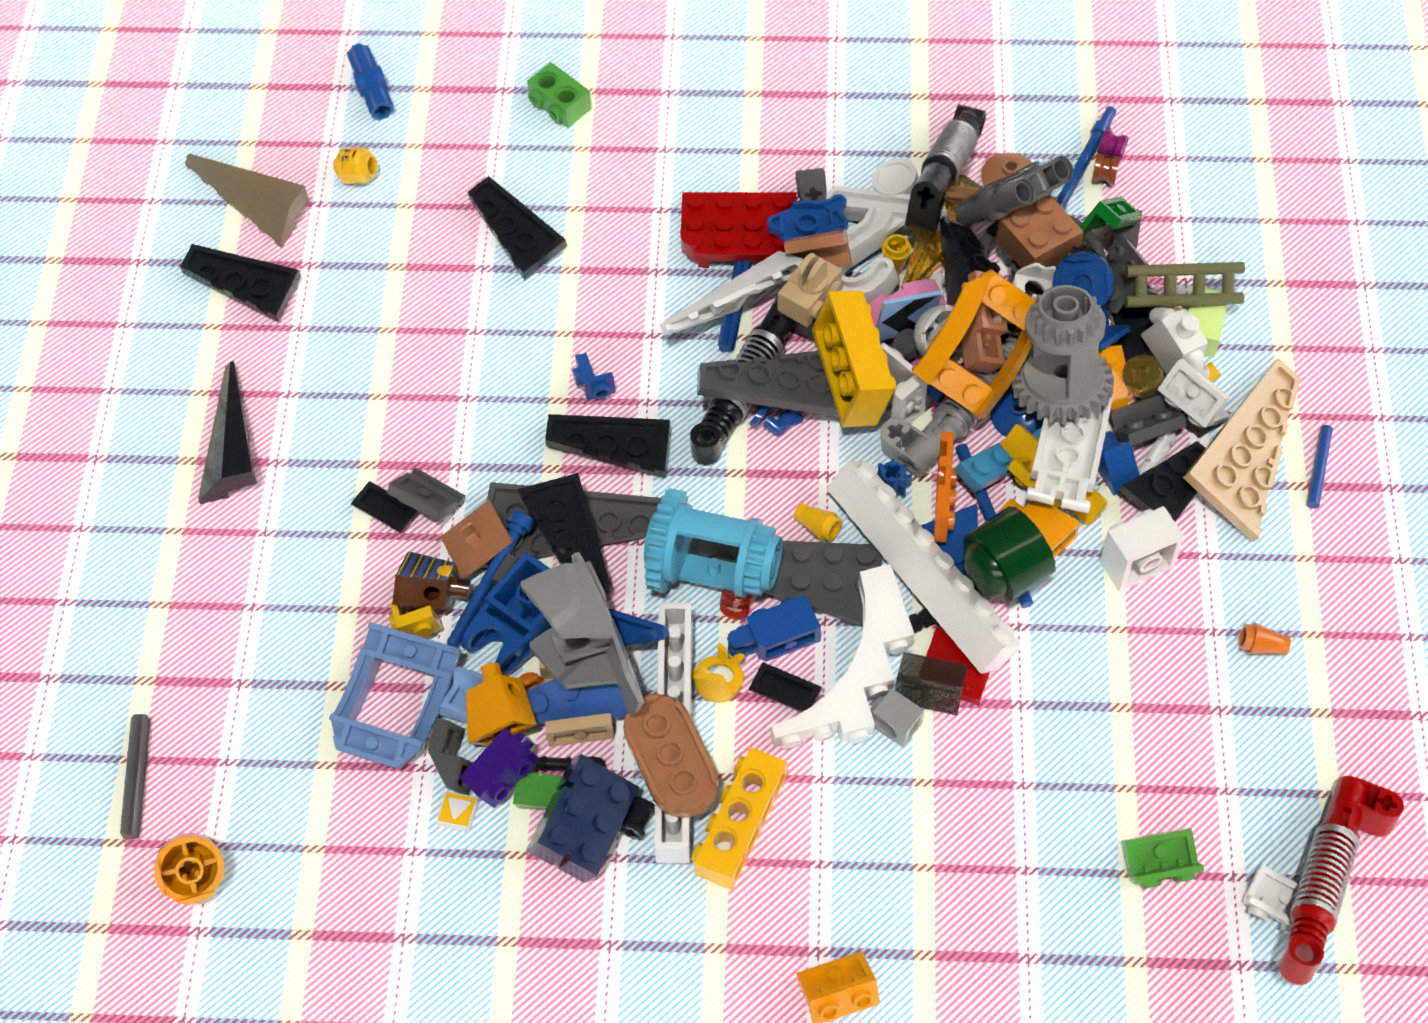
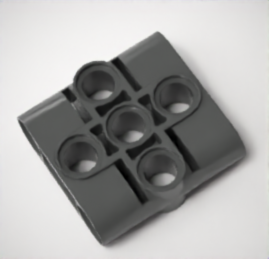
(1014, 191)

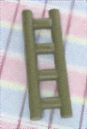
(1199, 273)

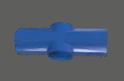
(370, 81)

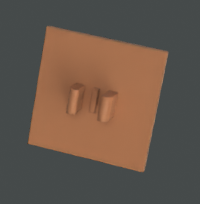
(476, 539)

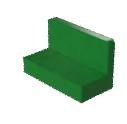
(1111, 211)

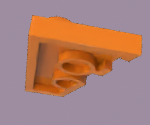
(944, 494)

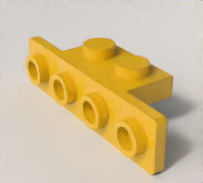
(1022, 448)

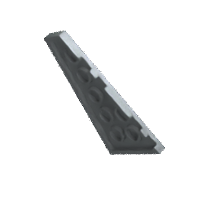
(788, 382)
(613, 517)
(815, 569)

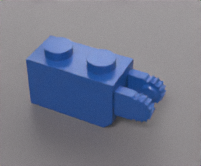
(776, 630)

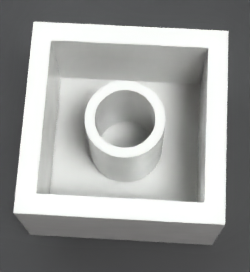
(1141, 548)

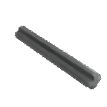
(135, 776)

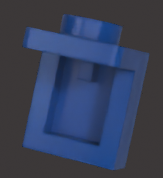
(593, 386)

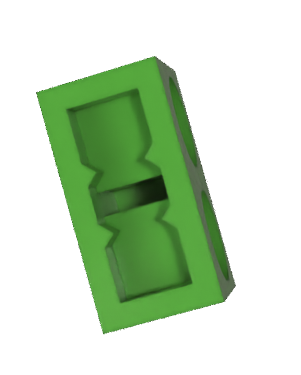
(559, 95)

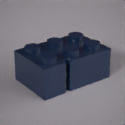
(583, 818)

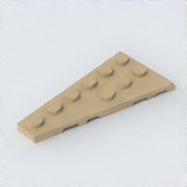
(1246, 451)

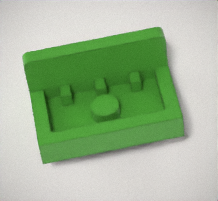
(1161, 857)

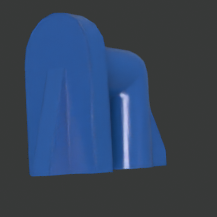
(778, 427)

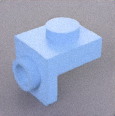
(454, 703)

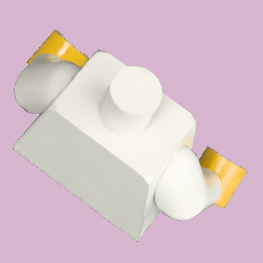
(1178, 337)

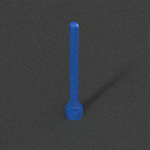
(518, 525)

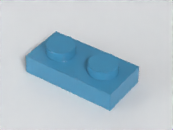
(985, 467)

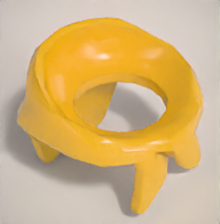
(714, 686)

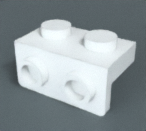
(1271, 897)

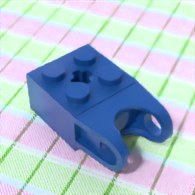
(509, 617)

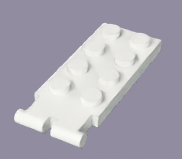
(1068, 460)

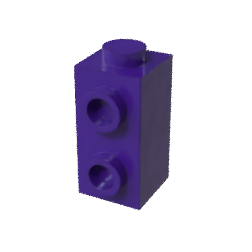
(500, 767)

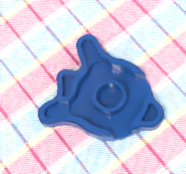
(809, 218)

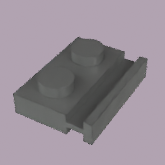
(426, 494)

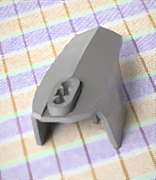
(583, 639)

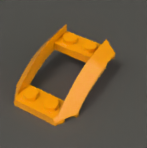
(952, 378)

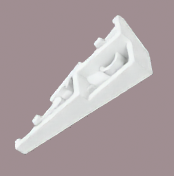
(731, 296)

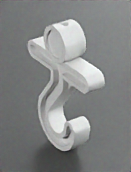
(880, 215)

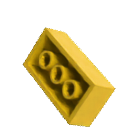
(853, 358)

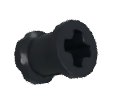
(637, 818)

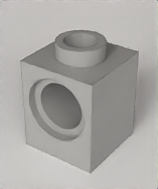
(897, 717)

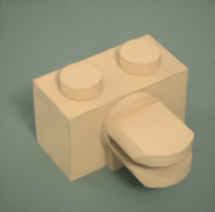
(807, 289)

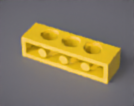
(725, 866)

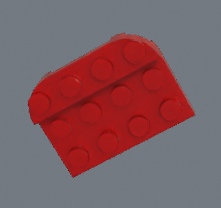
(730, 225)

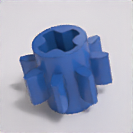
(895, 476)

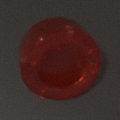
(729, 600)

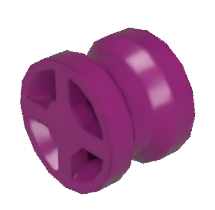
(1112, 145)

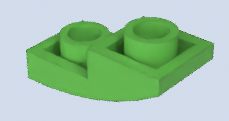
(535, 790)

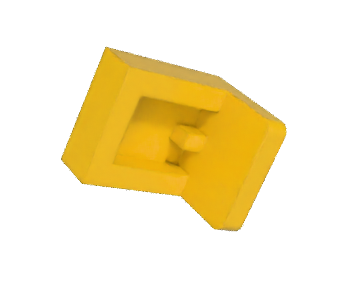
(419, 622)

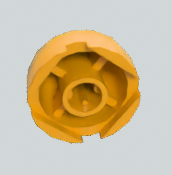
(189, 868)

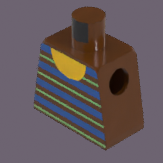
(428, 582)

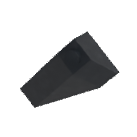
(961, 256)

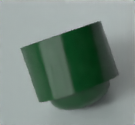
(1007, 555)

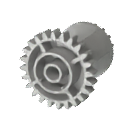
(1063, 368)

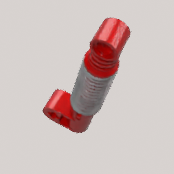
(1335, 847)

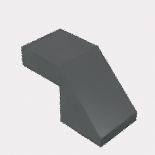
(443, 751)

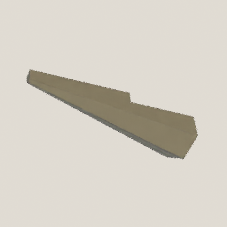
(260, 197)

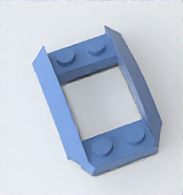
(407, 651)

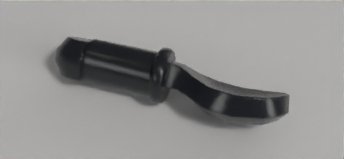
(560, 764)

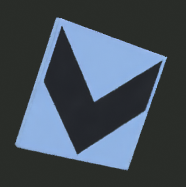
(904, 312)

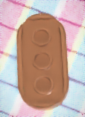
(671, 757)

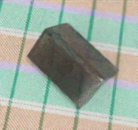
(931, 682)

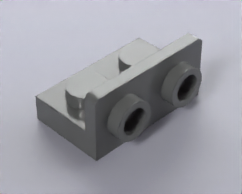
(1145, 420)

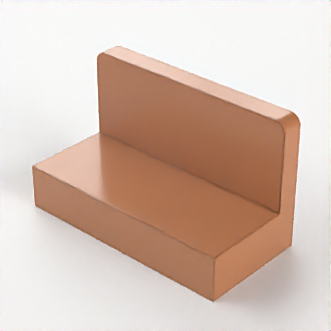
(829, 246)

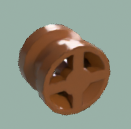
(1105, 169)

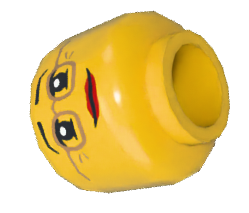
(355, 165)

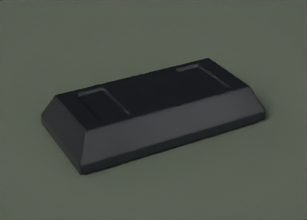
(384, 507)
(784, 687)

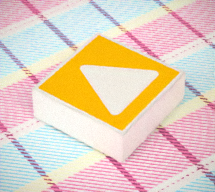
(457, 811)

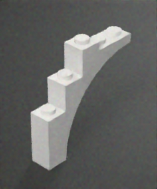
(870, 674)

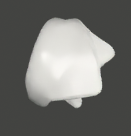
(1036, 275)

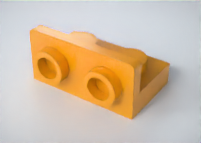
(839, 988)

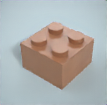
(1039, 233)

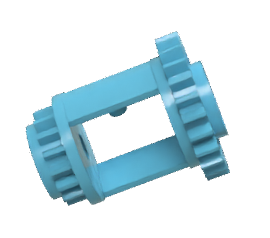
(670, 539)

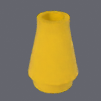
(898, 250)
(820, 522)

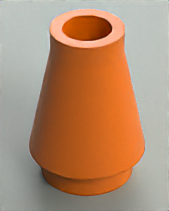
(1262, 640)

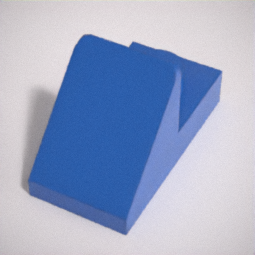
(1117, 463)

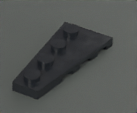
(565, 521)

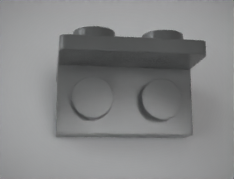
(1120, 255)

